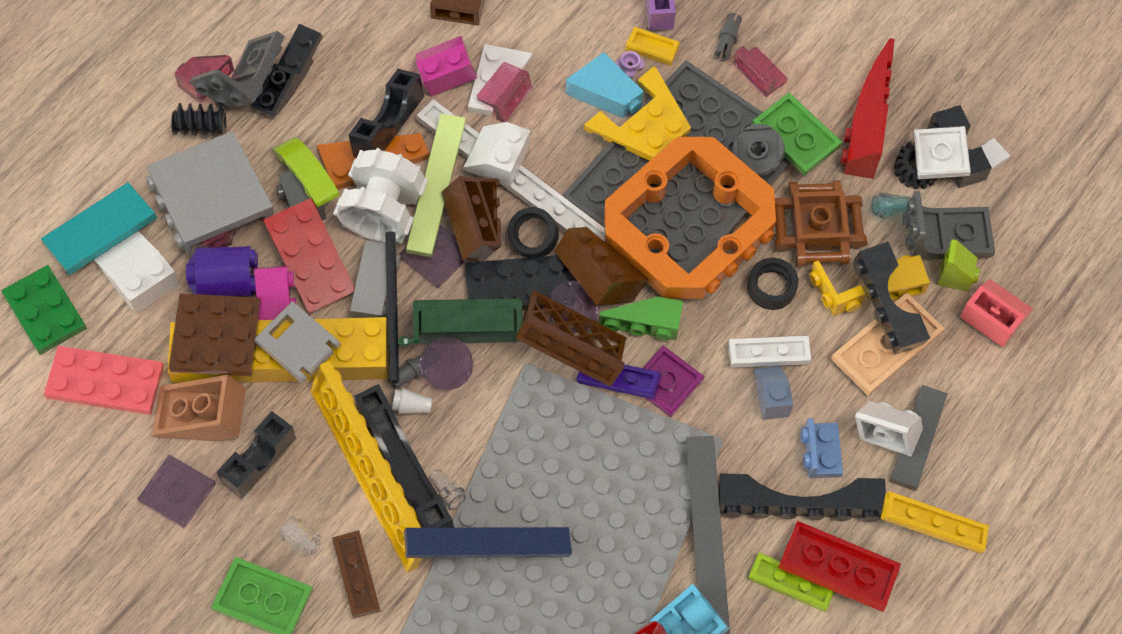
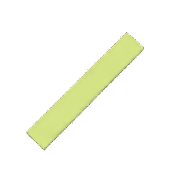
(439, 176)

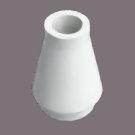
(410, 402)

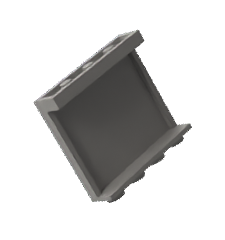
(208, 190)

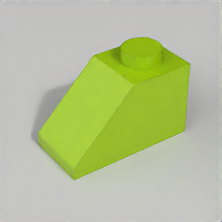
(958, 267)

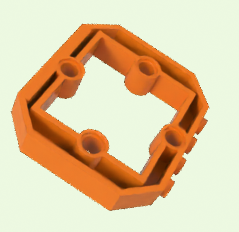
(723, 169)

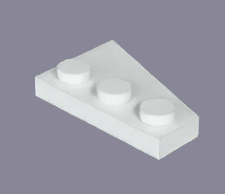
(490, 61)

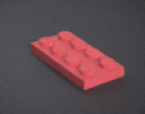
(104, 380)

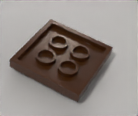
(215, 334)

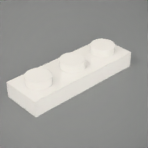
(769, 351)

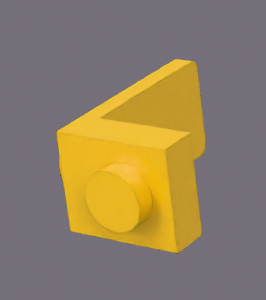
(838, 303)

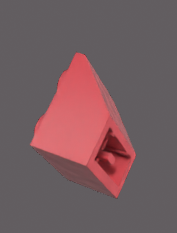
(995, 312)

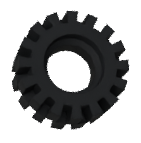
(906, 172)

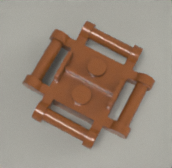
(819, 222)

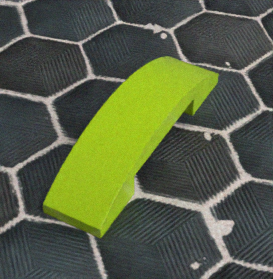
(307, 170)

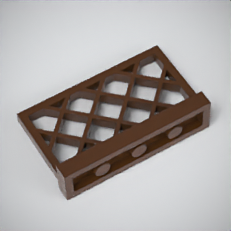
(561, 344)

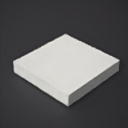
(941, 152)

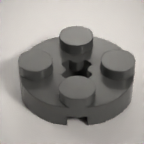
(769, 139)

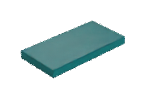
(98, 228)

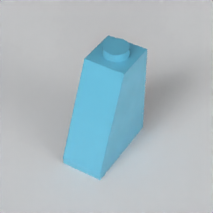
(605, 87)

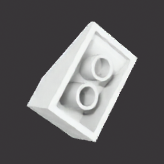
(137, 271)

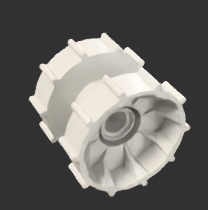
(383, 190)

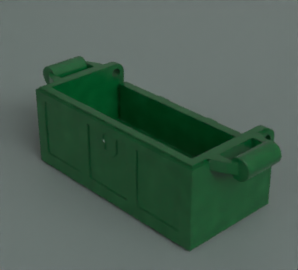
(466, 320)

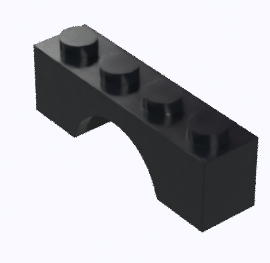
(401, 98)
(901, 328)

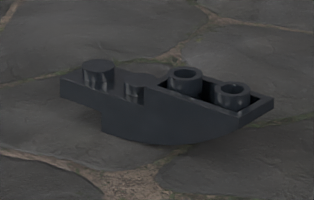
(289, 71)

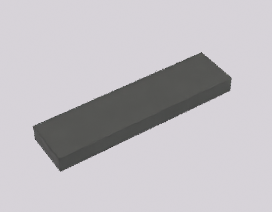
(928, 407)

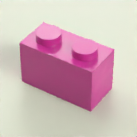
(274, 289)

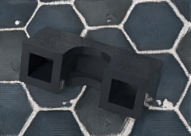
(978, 161)
(270, 442)

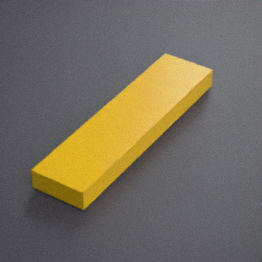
(935, 522)

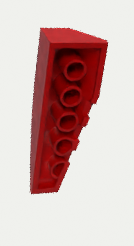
(869, 120)

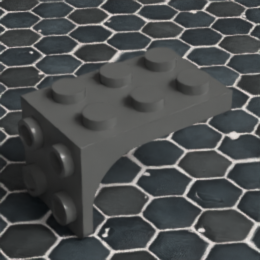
(248, 76)
(934, 228)

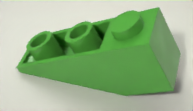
(647, 317)

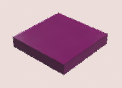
(677, 380)

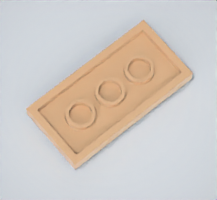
(869, 359)

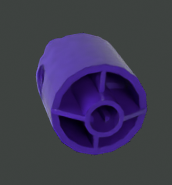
(223, 271)

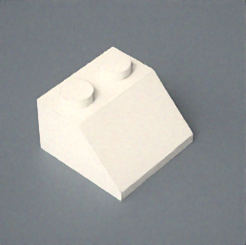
(499, 152)
(889, 427)

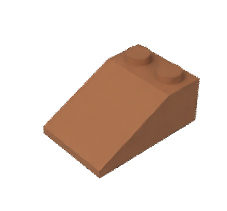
(200, 409)

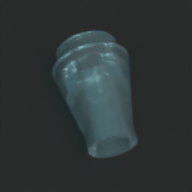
(888, 204)

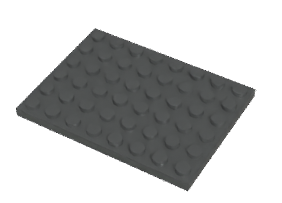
(688, 212)

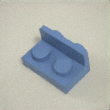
(822, 449)

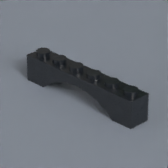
(402, 460)
(746, 496)

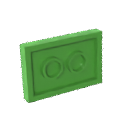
(804, 136)
(262, 598)

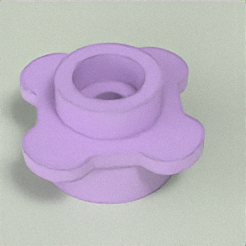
(633, 58)

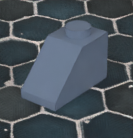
(773, 392)

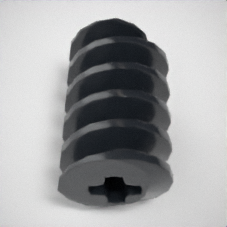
(199, 120)

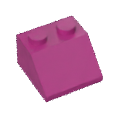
(445, 66)

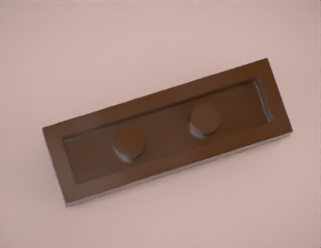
(356, 574)

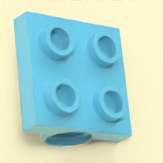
(691, 615)

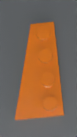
(339, 157)

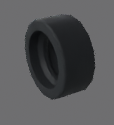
(524, 215)
(777, 266)

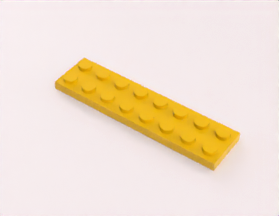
(365, 459)

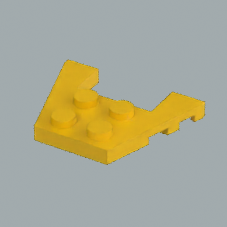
(651, 126)

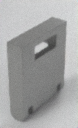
(300, 345)

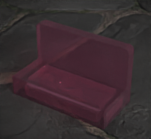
(759, 70)
(505, 90)

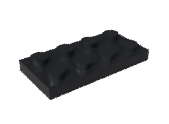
(515, 278)

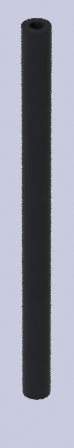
(392, 308)

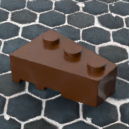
(473, 215)
(599, 268)

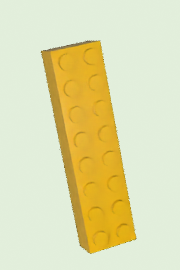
(360, 356)

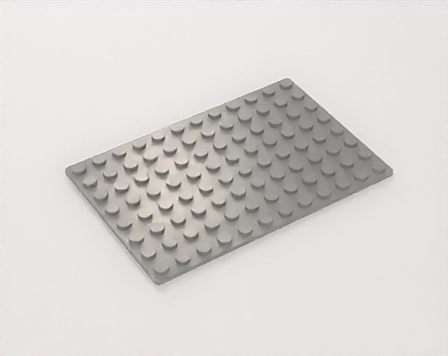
(578, 464)

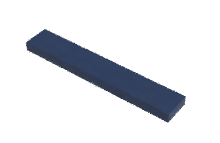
(487, 542)

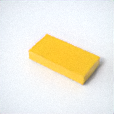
(652, 46)

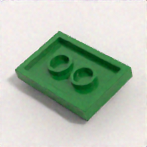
(44, 309)

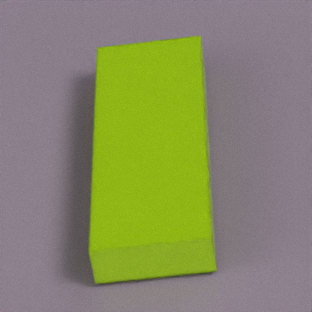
(766, 573)

